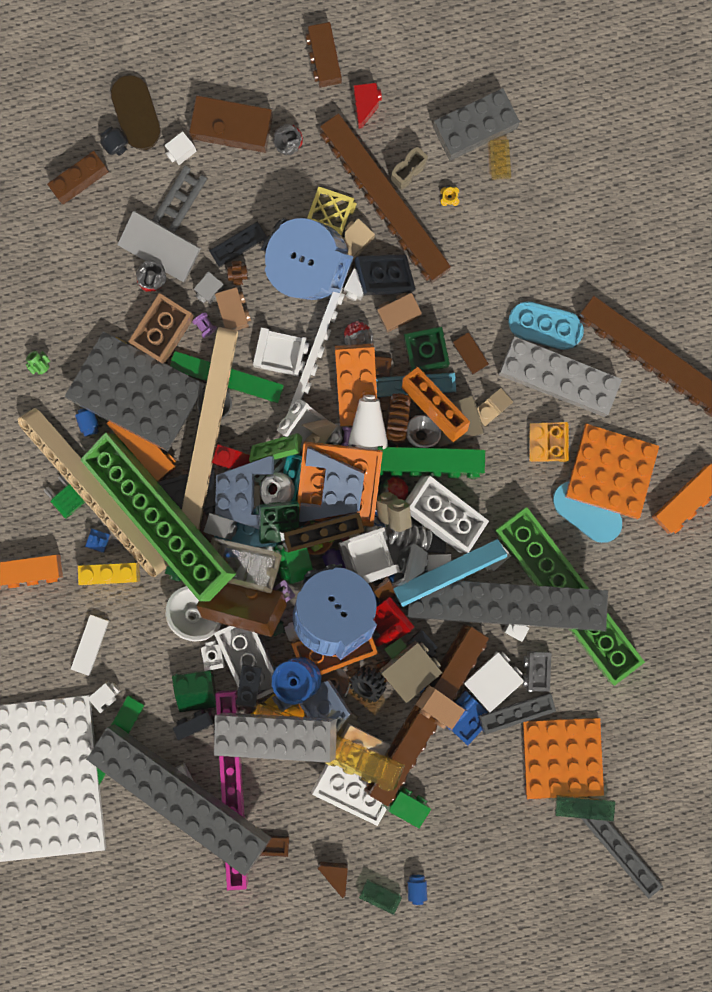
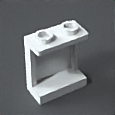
(280, 353)
(300, 414)
(370, 555)
(494, 681)

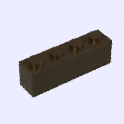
(321, 532)

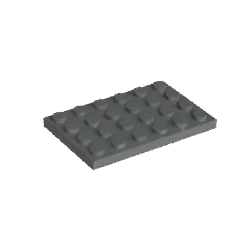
(135, 391)

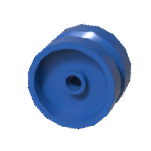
(296, 680)

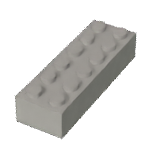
(560, 377)
(275, 737)

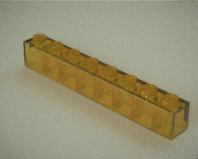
(355, 758)

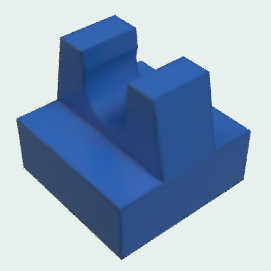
(97, 540)

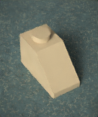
(357, 237)

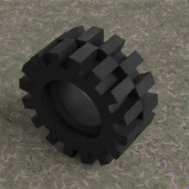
(367, 684)

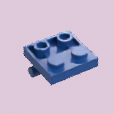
(469, 724)

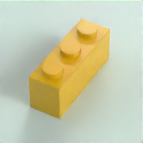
(108, 573)

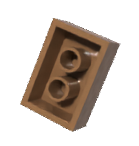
(161, 329)

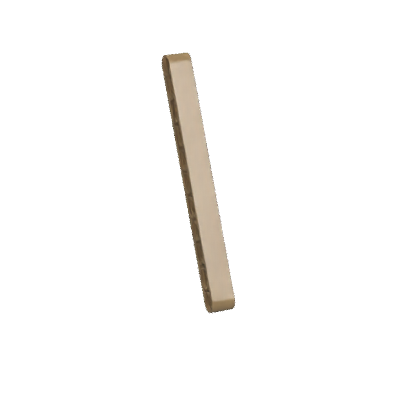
(209, 424)
(90, 490)

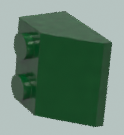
(194, 690)

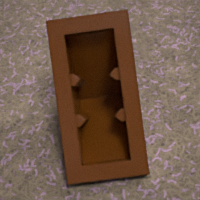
(336, 875)

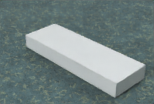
(89, 645)

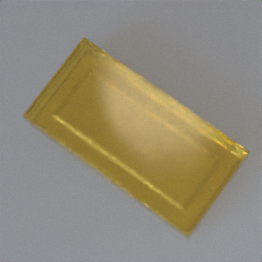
(500, 159)

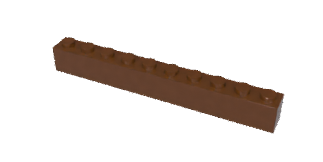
(385, 199)
(648, 352)
(417, 728)

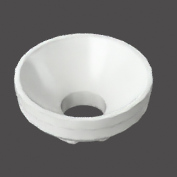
(284, 485)

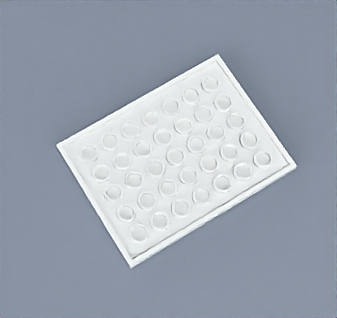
(45, 781)

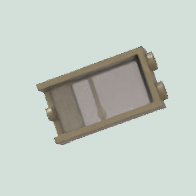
(253, 566)

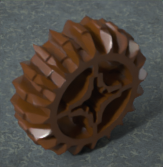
(398, 419)

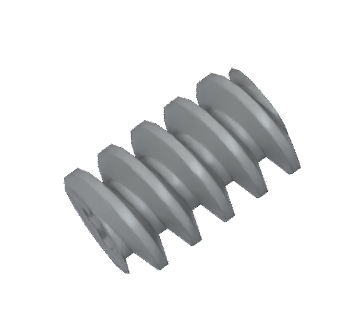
(412, 535)

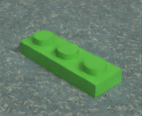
(276, 448)

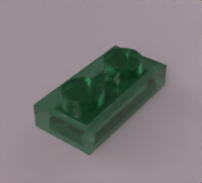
(380, 896)

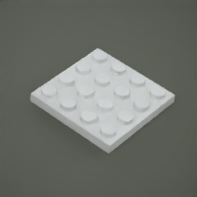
(346, 789)

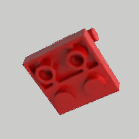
(390, 622)

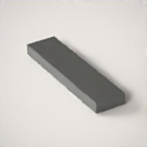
(517, 713)

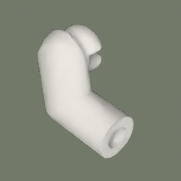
(336, 438)

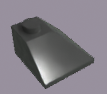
(411, 563)

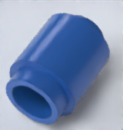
(87, 422)
(417, 889)

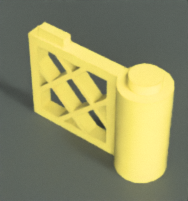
(349, 210)

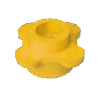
(449, 191)

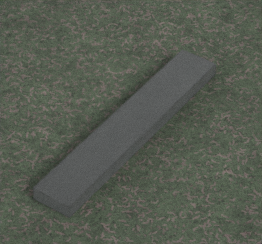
(624, 856)

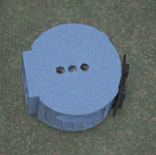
(306, 259)
(334, 611)

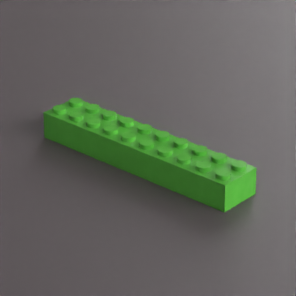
(158, 517)
(550, 568)

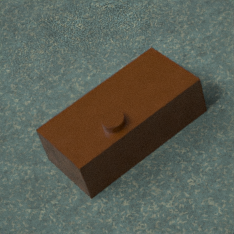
(231, 124)
(245, 608)

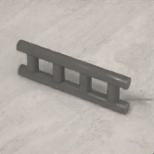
(174, 192)

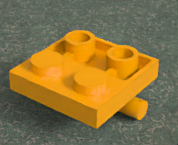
(549, 442)

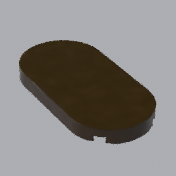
(136, 112)

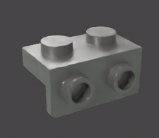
(538, 671)

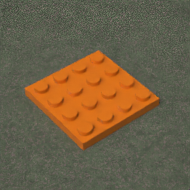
(612, 471)
(313, 478)
(563, 758)

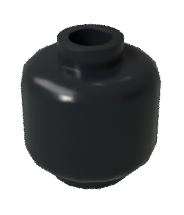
(114, 141)

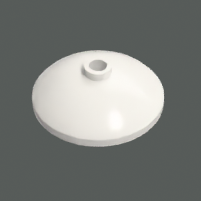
(177, 613)

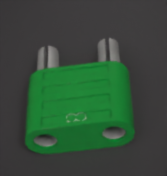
(67, 500)

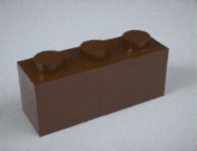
(323, 55)
(78, 177)

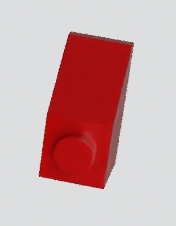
(366, 102)
(230, 458)

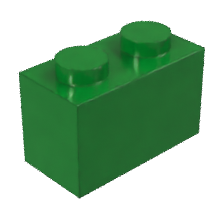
(409, 807)

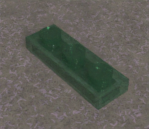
(584, 808)

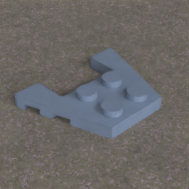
(341, 488)
(236, 491)
(323, 704)

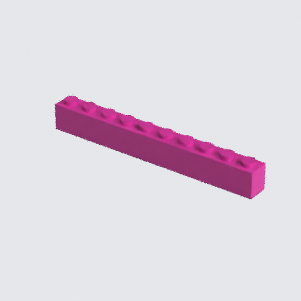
(231, 784)

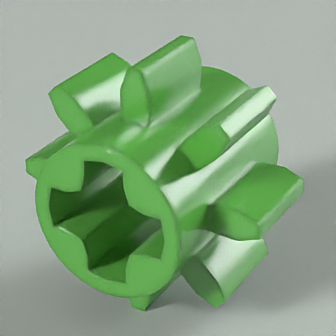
(37, 362)

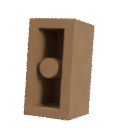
(232, 309)
(398, 312)
(439, 707)

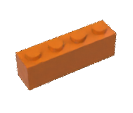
(435, 404)
(149, 455)
(686, 501)
(30, 571)

